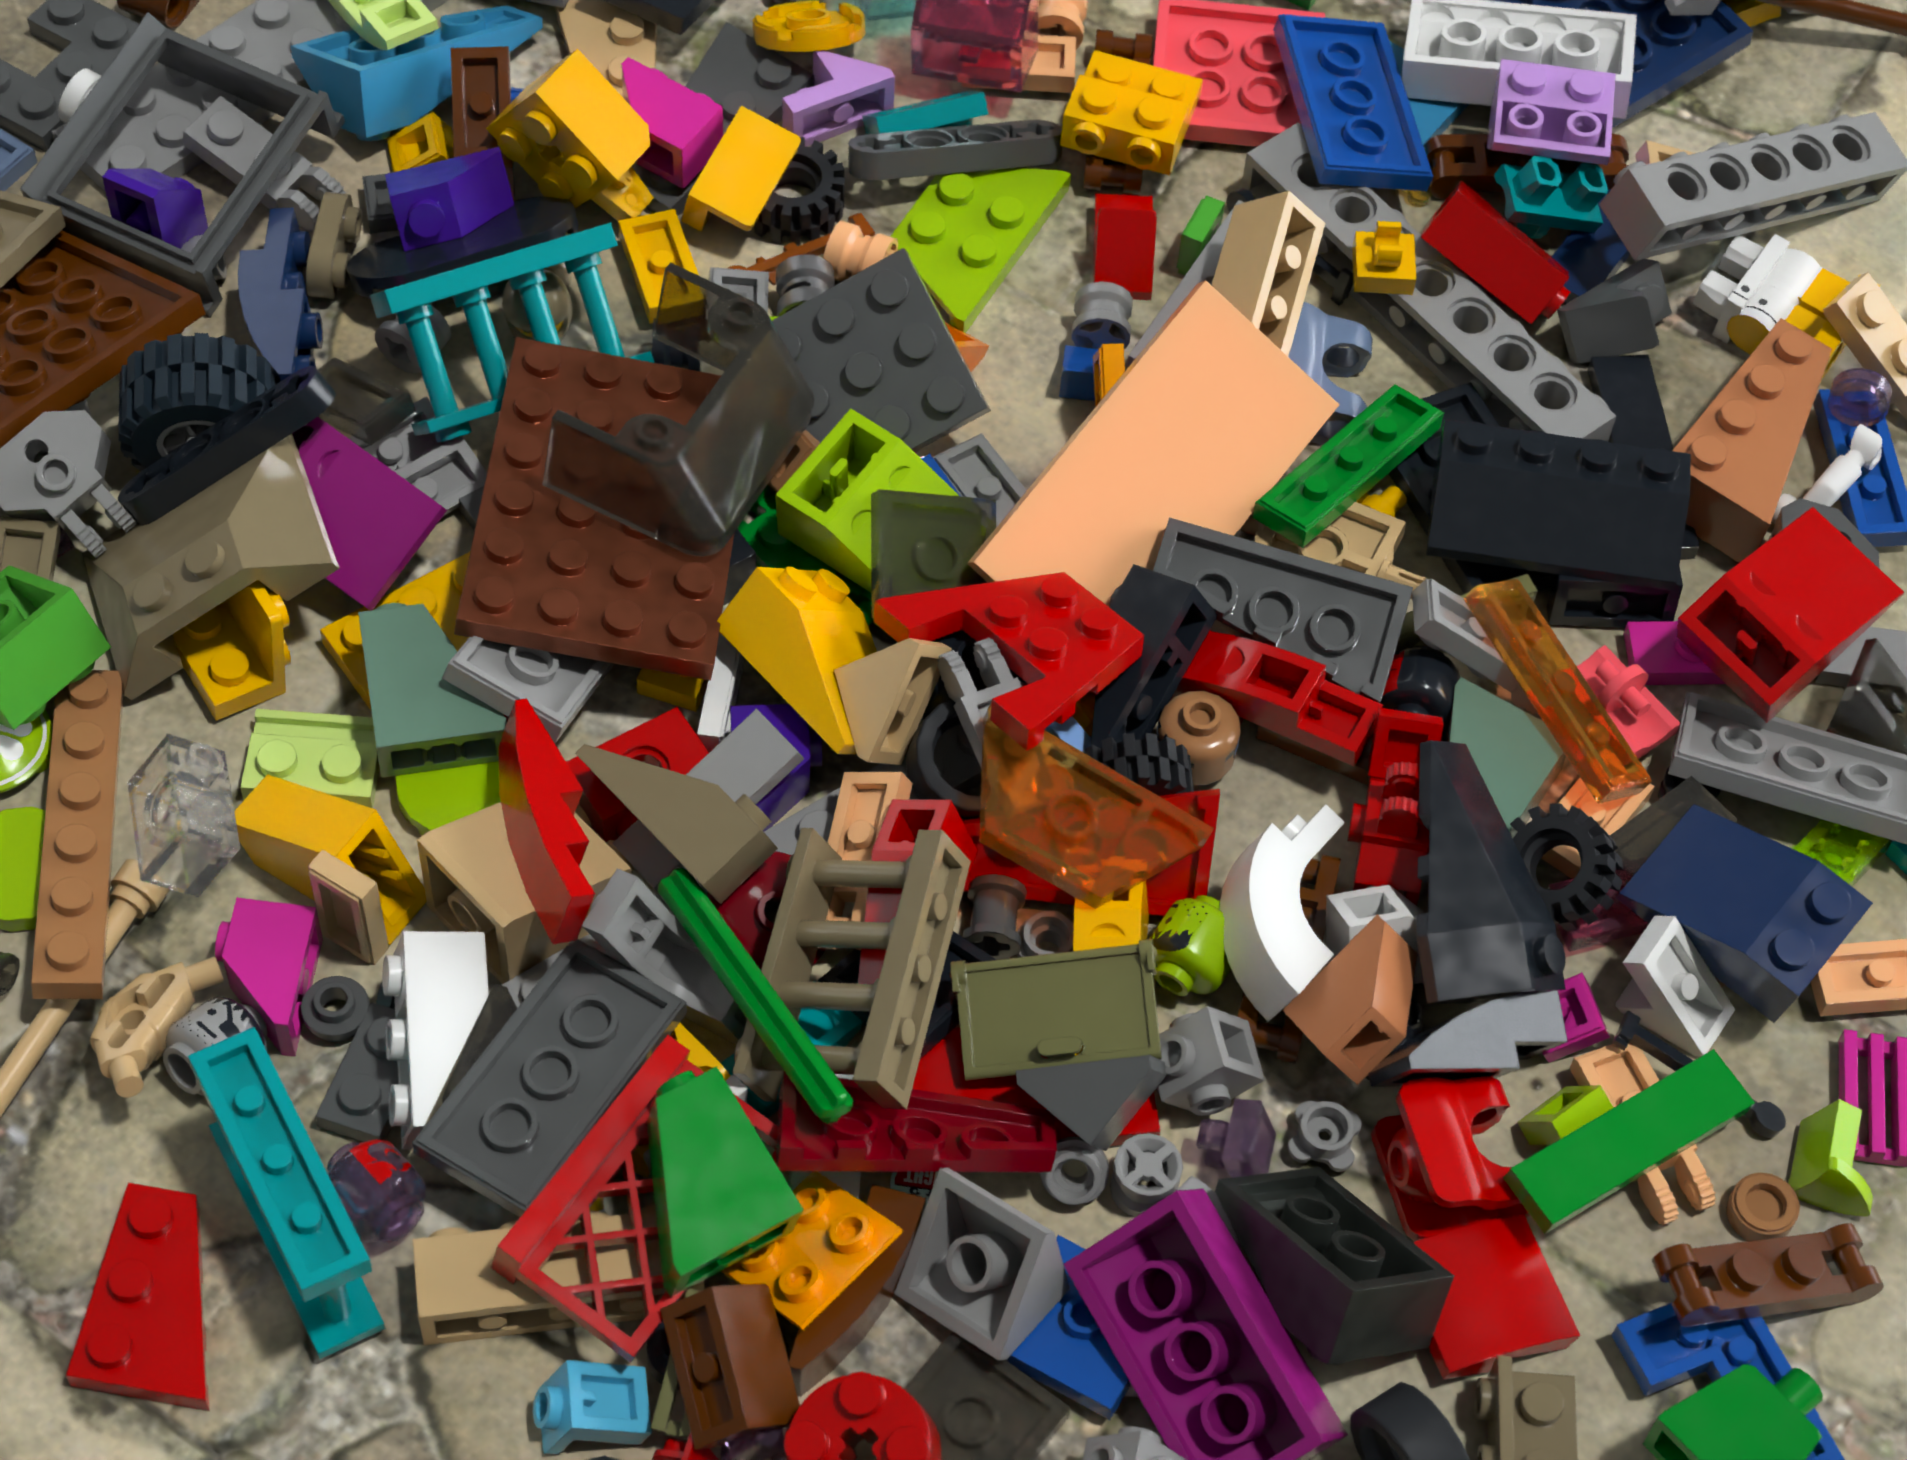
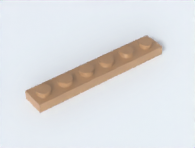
(78, 839)

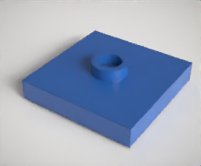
(1071, 1351)

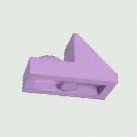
(840, 97)

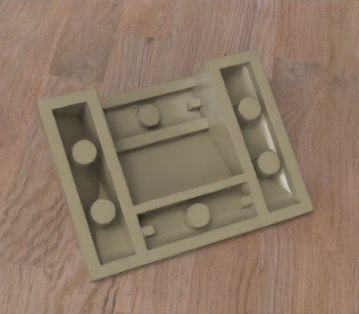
(174, 570)

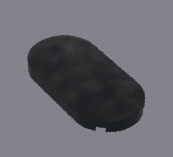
(519, 227)

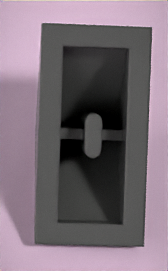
(1095, 1096)

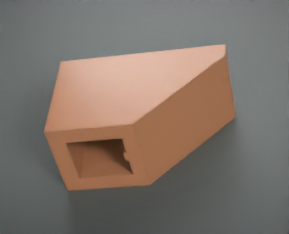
(1359, 1000)

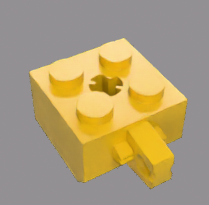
(577, 138)

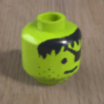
(1191, 947)

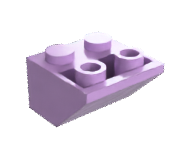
(1552, 112)

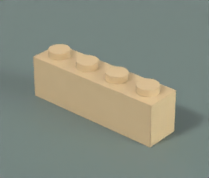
(1269, 263)
(470, 1301)

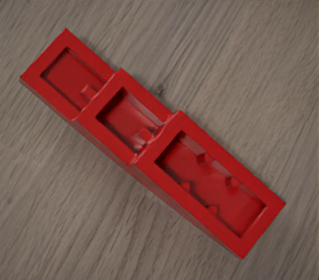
(540, 824)

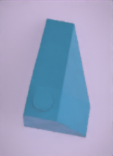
(400, 85)

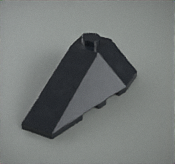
(1485, 916)

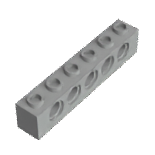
(1752, 184)

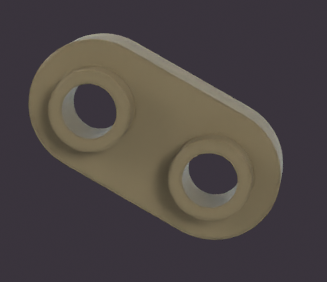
(328, 256)

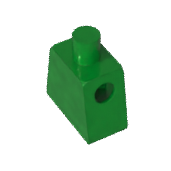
(1740, 1419)

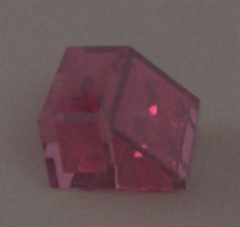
(975, 41)

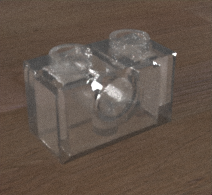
(183, 815)

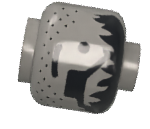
(201, 1028)

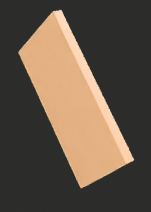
(1182, 435)

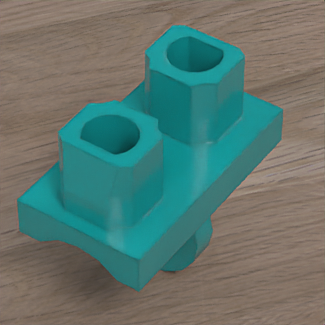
(1546, 198)

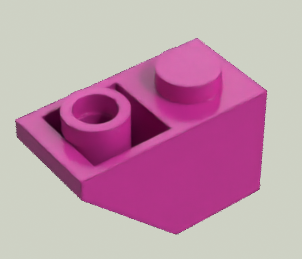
(680, 121)

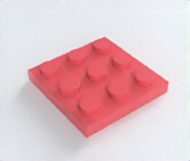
(1242, 71)

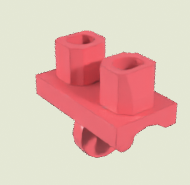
(1628, 702)

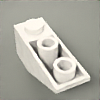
(438, 996)

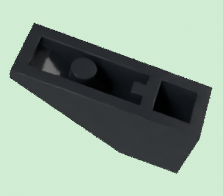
(1174, 626)

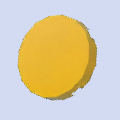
(808, 26)

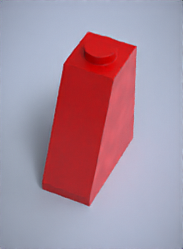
(1497, 254)

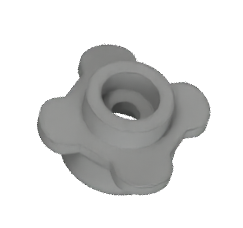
(1329, 1118)

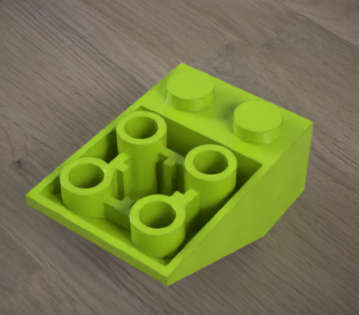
(829, 496)

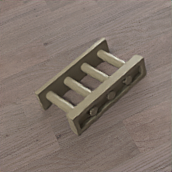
(911, 971)

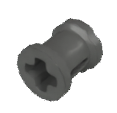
(995, 914)

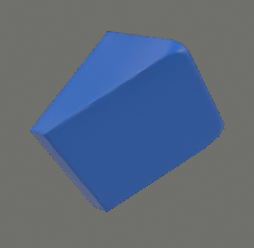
(1077, 373)

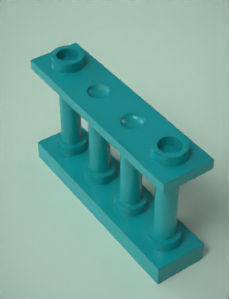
(470, 290)
(287, 1192)

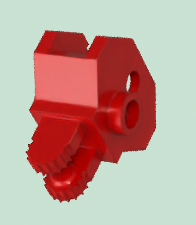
(1390, 832)

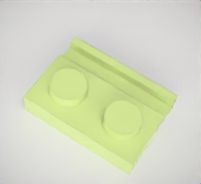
(314, 751)

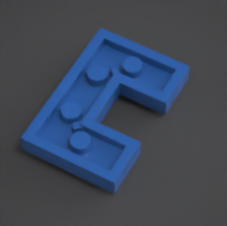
(1667, 1353)

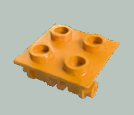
(821, 1255)

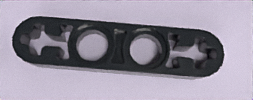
(227, 445)

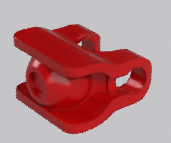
(1431, 1157)

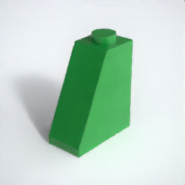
(711, 1181)

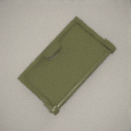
(1054, 1006)

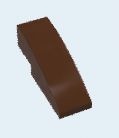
(855, 1311)

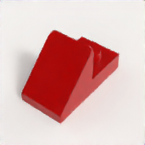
(1125, 242)

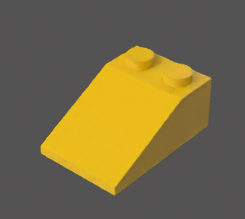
(796, 634)

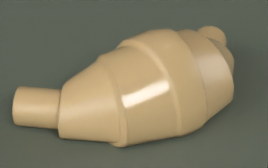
(138, 1017)

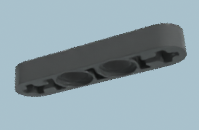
(954, 149)

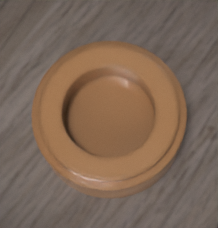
(1762, 1207)

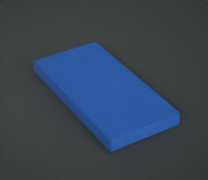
(1352, 103)

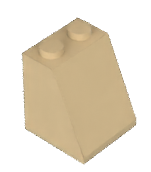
(478, 888)

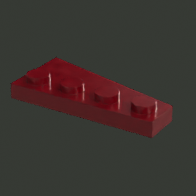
(927, 1136)

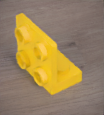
(237, 651)

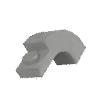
(650, 940)

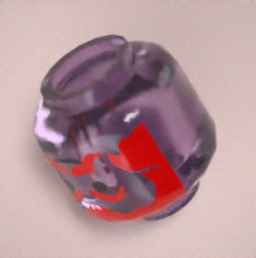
(377, 1190)

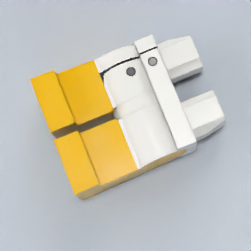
(1772, 287)

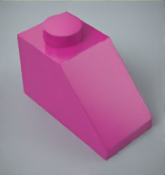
(271, 962)

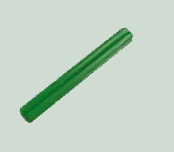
(755, 996)

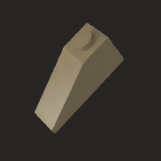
(691, 817)

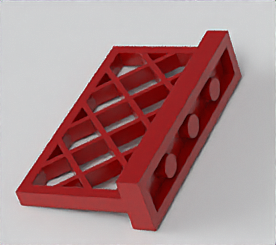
(577, 1186)

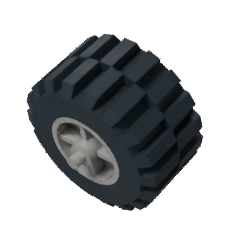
(182, 390)

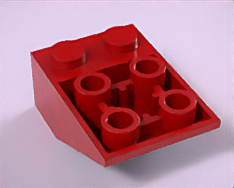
(1786, 612)

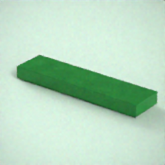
(1347, 465)
(1628, 1141)

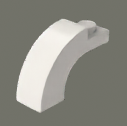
(1264, 922)

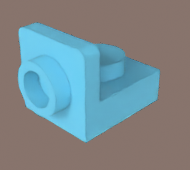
(592, 1405)

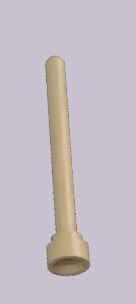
(129, 901)

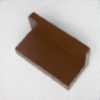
(730, 1363)

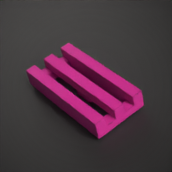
(1876, 1051)

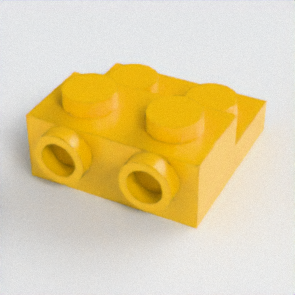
(1130, 112)

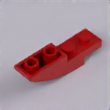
(1283, 694)

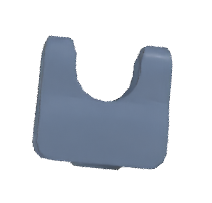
(1320, 354)

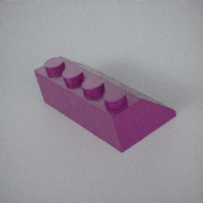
(1202, 1338)

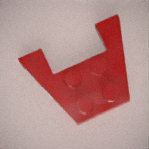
(1045, 630)

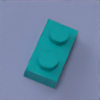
(938, 112)

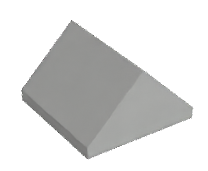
(981, 1267)

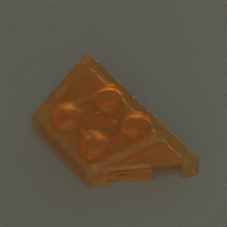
(1077, 818)

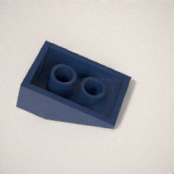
(1748, 906)

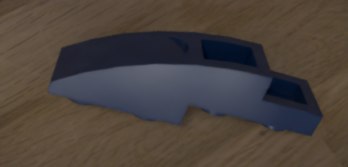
(276, 297)

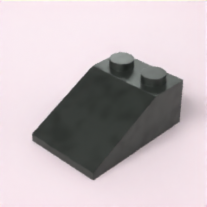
(1334, 1266)

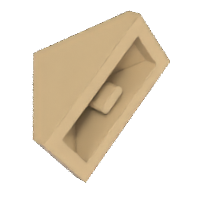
(888, 697)

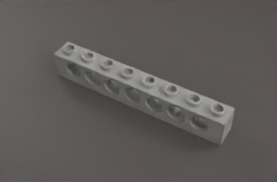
(1448, 316)

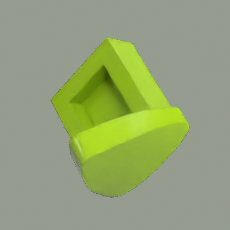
(1824, 1161)

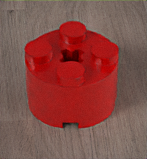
(857, 1410)

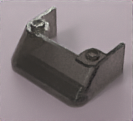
(703, 477)

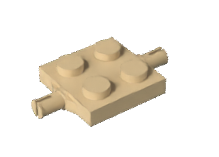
(1356, 540)

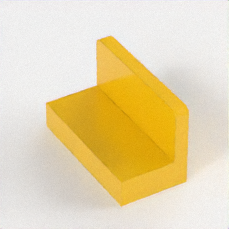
(741, 172)

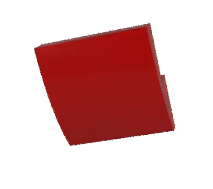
(1498, 1299)

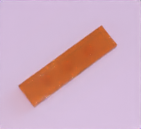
(1558, 690)

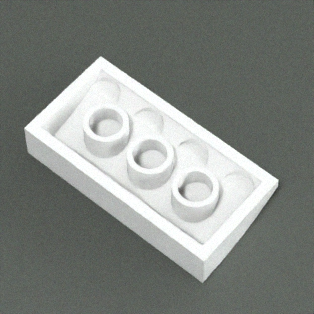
(1459, 45)

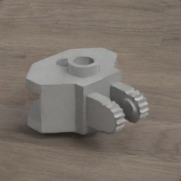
(65, 479)

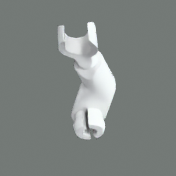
(1843, 471)

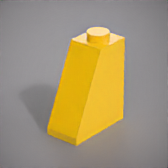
(289, 826)

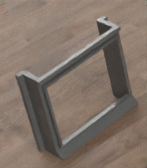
(146, 46)

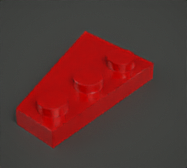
(147, 1305)

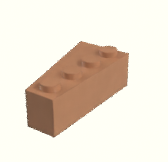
(1749, 440)

